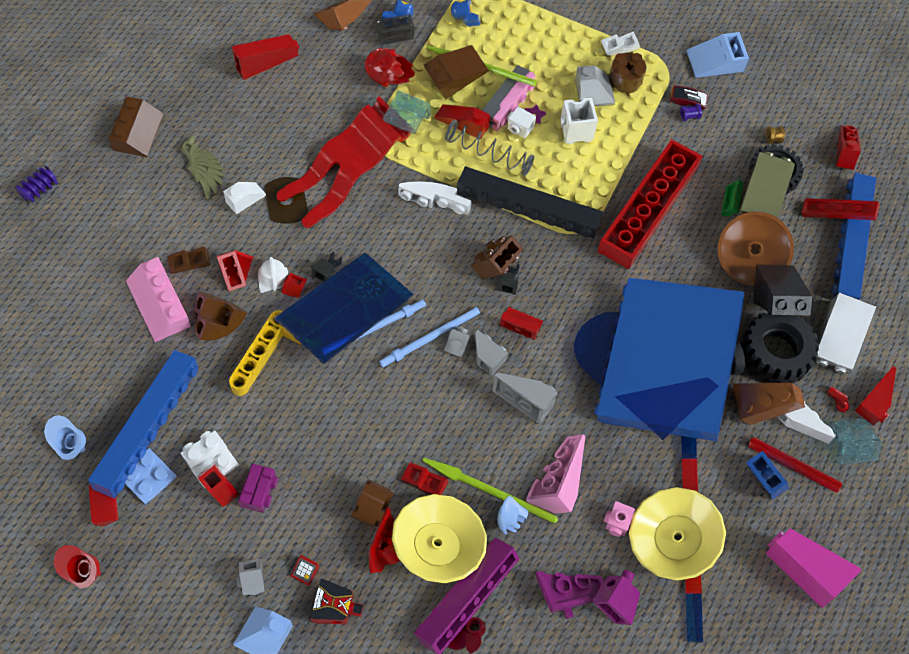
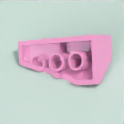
(561, 483)

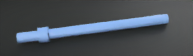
(406, 311)
(399, 354)

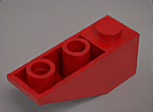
(848, 147)

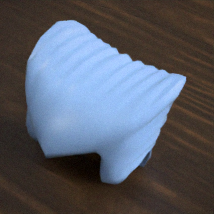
(509, 514)

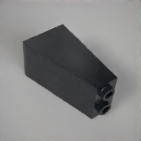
(781, 290)

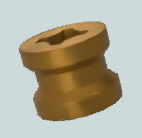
(775, 134)

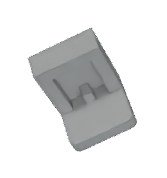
(458, 341)

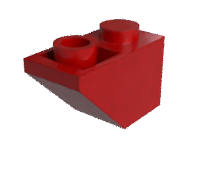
(217, 484)

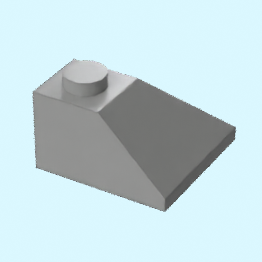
(594, 84)

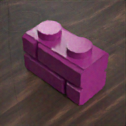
(257, 488)

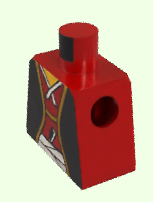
(334, 604)

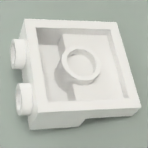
(206, 451)

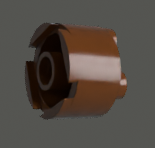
(627, 72)
(371, 502)

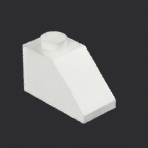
(243, 195)

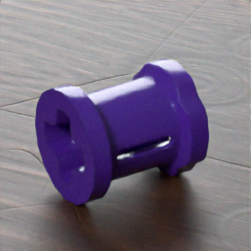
(691, 112)

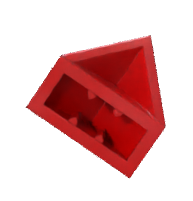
(234, 268)

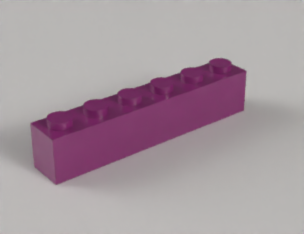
(466, 597)

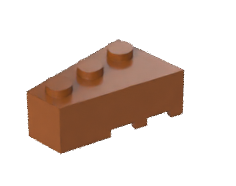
(766, 400)

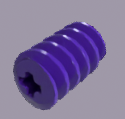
(36, 184)

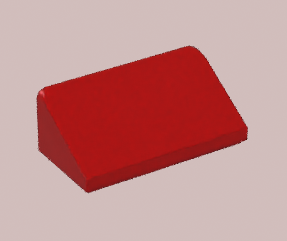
(102, 508)

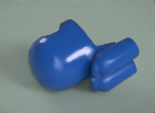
(401, 8)
(462, 11)

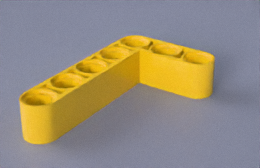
(250, 358)

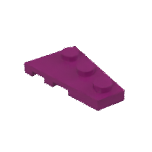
(568, 591)

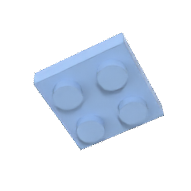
(149, 477)

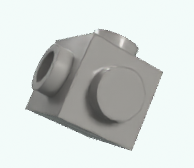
(250, 577)

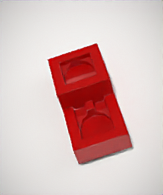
(424, 480)

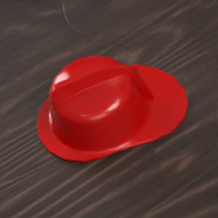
(76, 566)

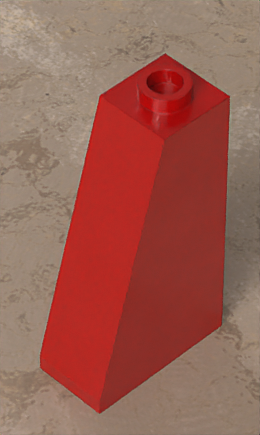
(263, 54)

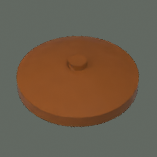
(752, 241)

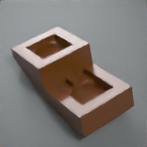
(186, 261)

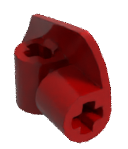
(382, 548)

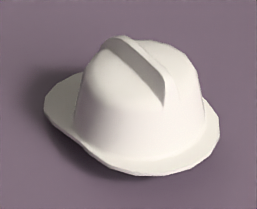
(271, 275)

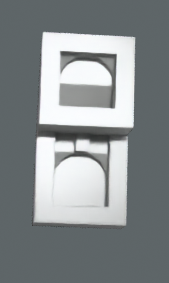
(623, 44)

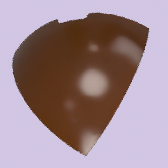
(216, 317)

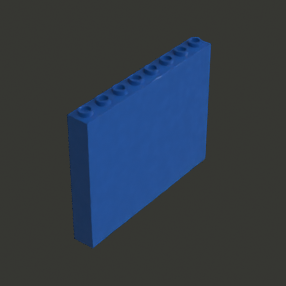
(670, 338)

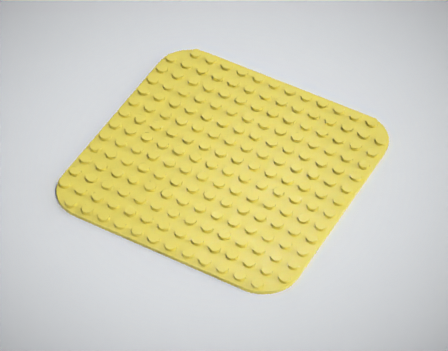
(552, 49)

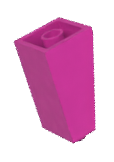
(811, 566)

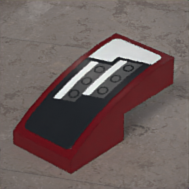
(685, 95)

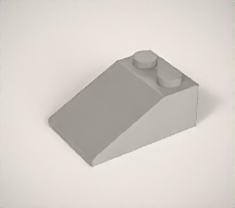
(526, 394)

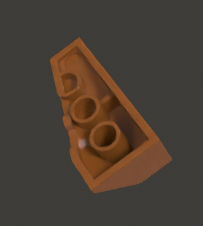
(342, 14)

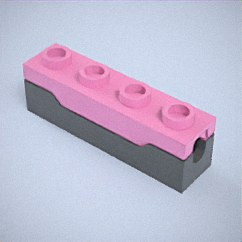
(507, 99)

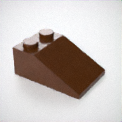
(455, 70)

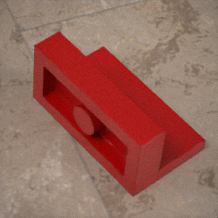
(521, 323)

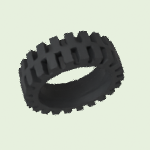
(780, 152)

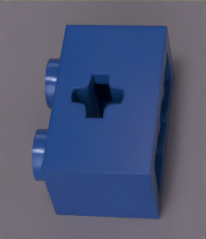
(767, 475)

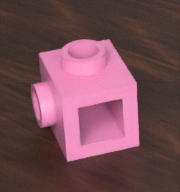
(619, 519)

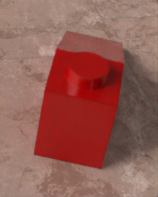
(475, 119)
(879, 400)

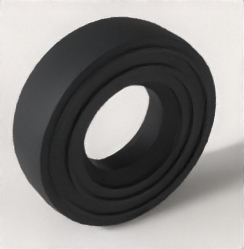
(738, 360)

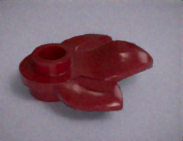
(469, 638)

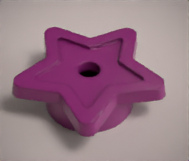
(535, 110)

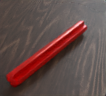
(795, 464)

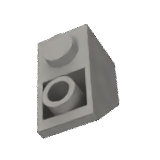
(488, 353)

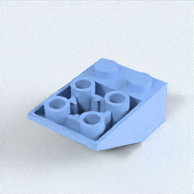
(719, 56)

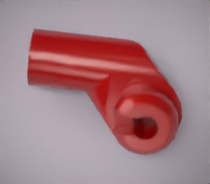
(840, 398)

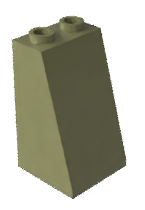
(767, 185)

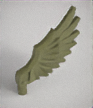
(203, 166)

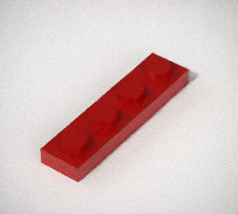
(840, 209)

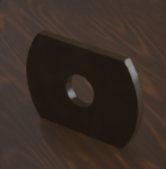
(285, 213)

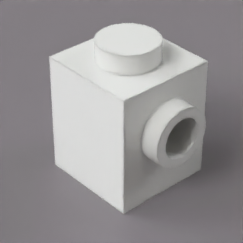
(521, 122)

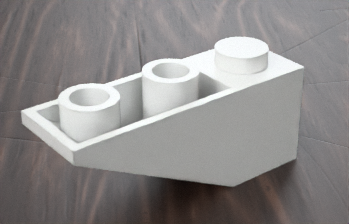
(809, 423)

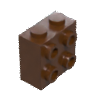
(497, 257)

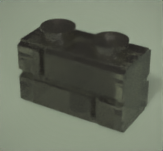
(395, 29)

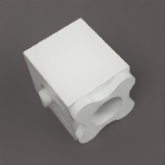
(578, 120)

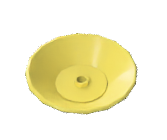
(672, 514)
(441, 521)

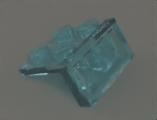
(407, 112)
(856, 441)

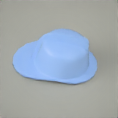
(64, 437)

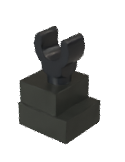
(323, 269)
(507, 281)

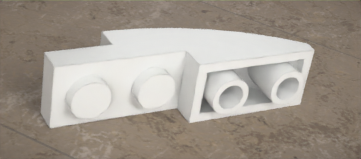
(427, 193)

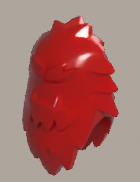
(388, 67)

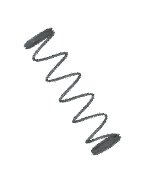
(525, 169)

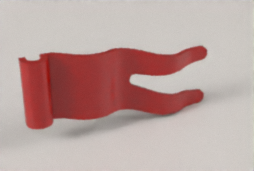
(355, 152)

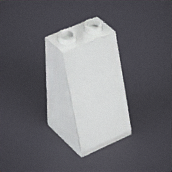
(843, 332)

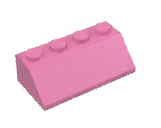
(157, 300)

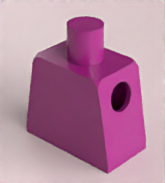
(618, 598)

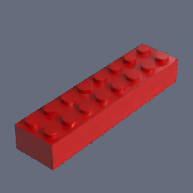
(649, 204)

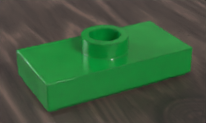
(732, 198)

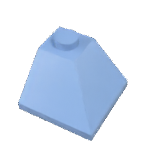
(263, 632)

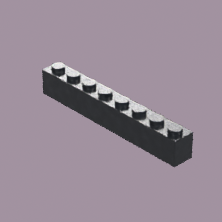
(529, 202)

